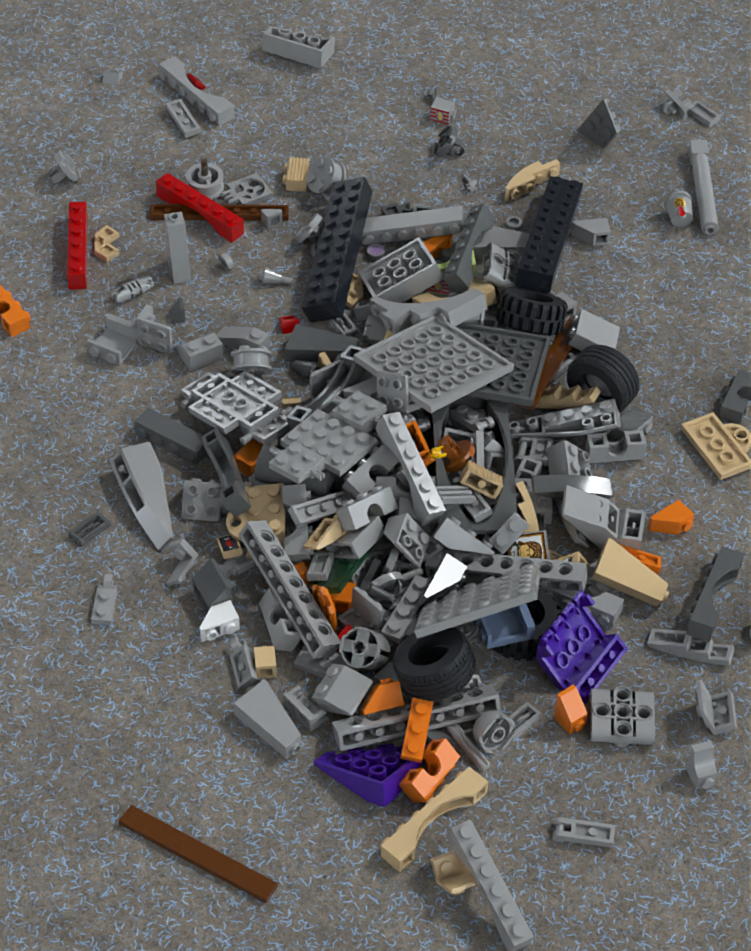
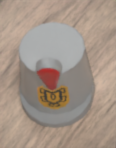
(679, 208)

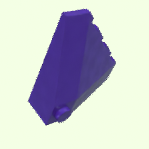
(369, 773)

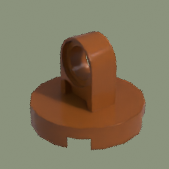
(456, 453)

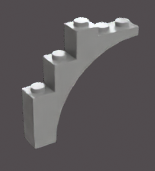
(454, 310)

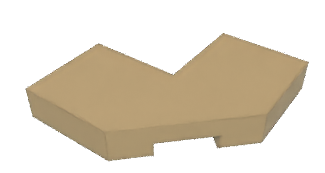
(102, 245)
(355, 292)

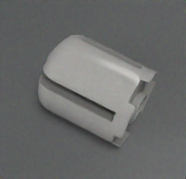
(369, 658)

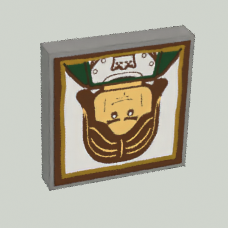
(531, 545)

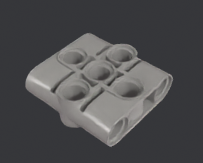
(500, 266)
(635, 717)

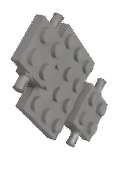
(237, 402)
(329, 440)

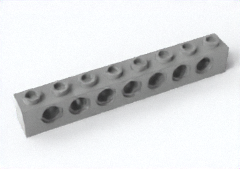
(554, 575)
(289, 589)
(392, 723)

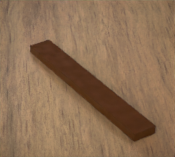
(246, 212)
(555, 358)
(198, 854)

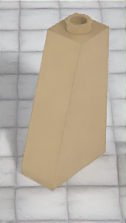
(627, 574)

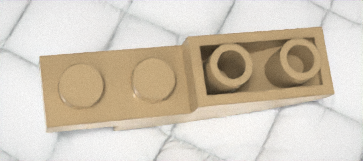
(527, 178)

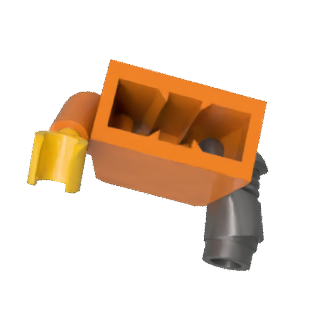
(416, 429)

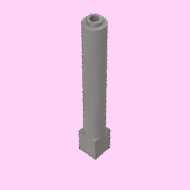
(698, 158)

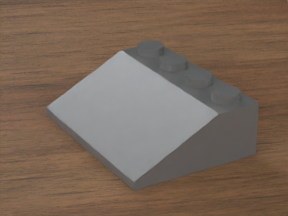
(402, 273)

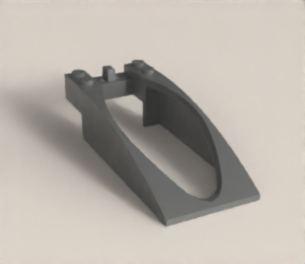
(506, 500)

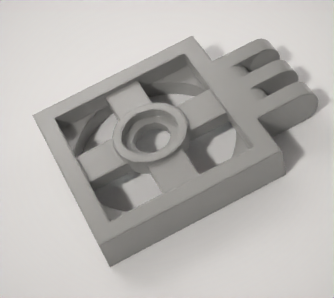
(233, 198)

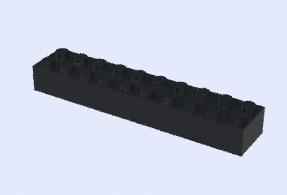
(549, 235)
(337, 250)

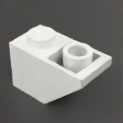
(219, 621)

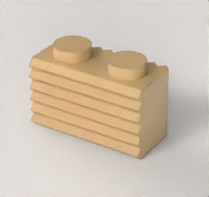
(296, 174)
(481, 480)

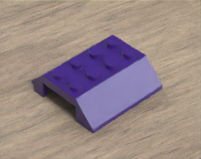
(578, 649)

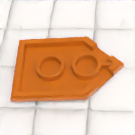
(326, 605)

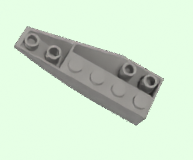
(144, 490)

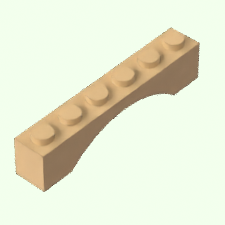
(463, 791)

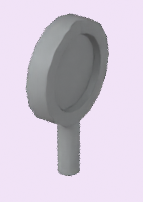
(388, 581)

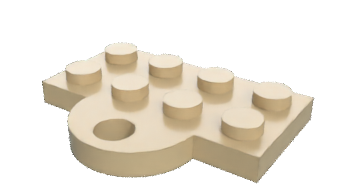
(720, 444)
(265, 505)

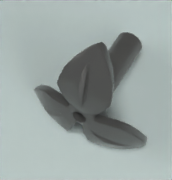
(390, 599)

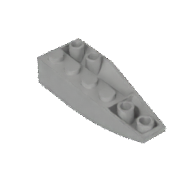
(569, 422)
(569, 460)

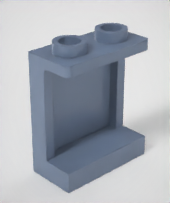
(506, 627)

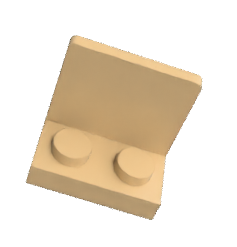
(452, 873)

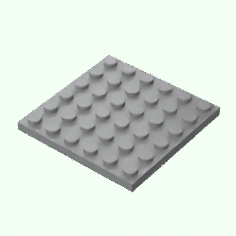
(438, 361)
(479, 600)

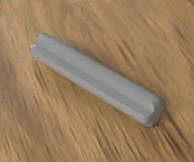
(468, 747)

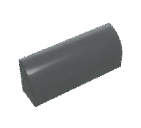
(267, 475)

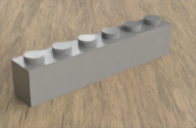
(413, 225)

